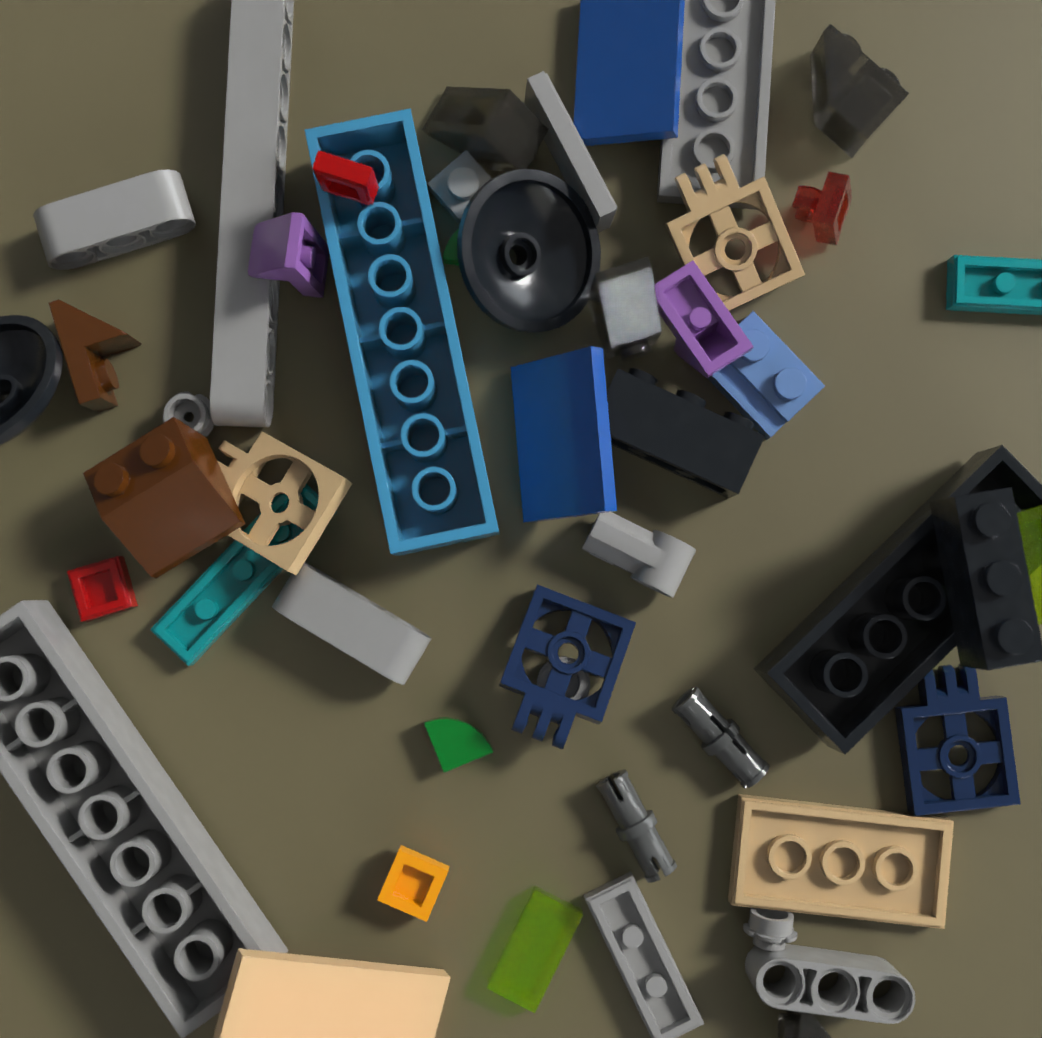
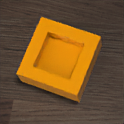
(413, 883)

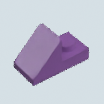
(290, 251)
(700, 321)

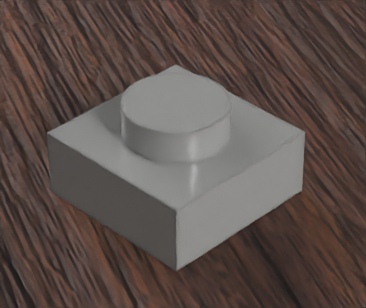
(458, 184)

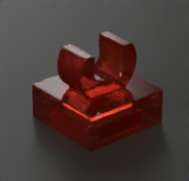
(825, 208)

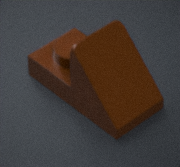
(85, 345)

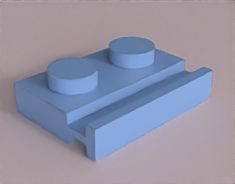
(767, 381)

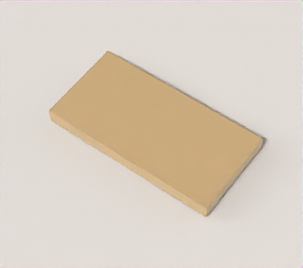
(841, 861)
(329, 998)

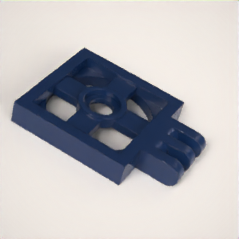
(550, 702)
(952, 703)

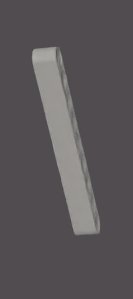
(250, 195)

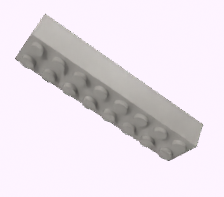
(120, 821)

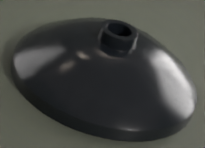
(553, 247)
(28, 373)

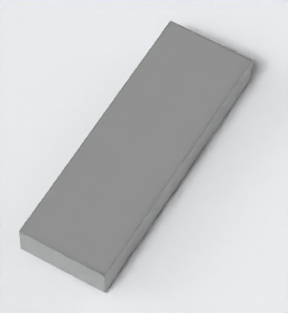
(569, 149)
(643, 958)

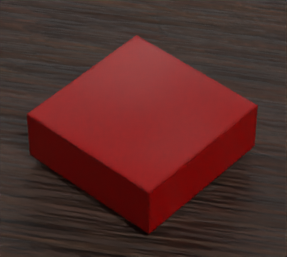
(345, 178)
(102, 588)

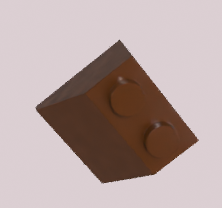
(164, 496)

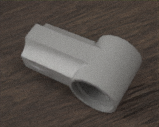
(650, 557)

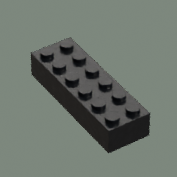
(884, 620)

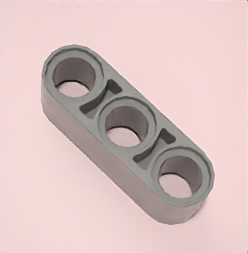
(114, 219)
(352, 623)
(850, 995)

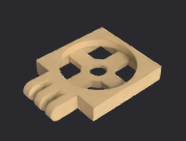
(714, 201)
(243, 481)

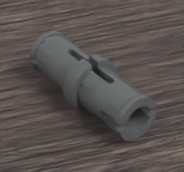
(720, 737)
(636, 826)

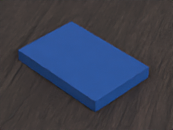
(628, 70)
(563, 436)

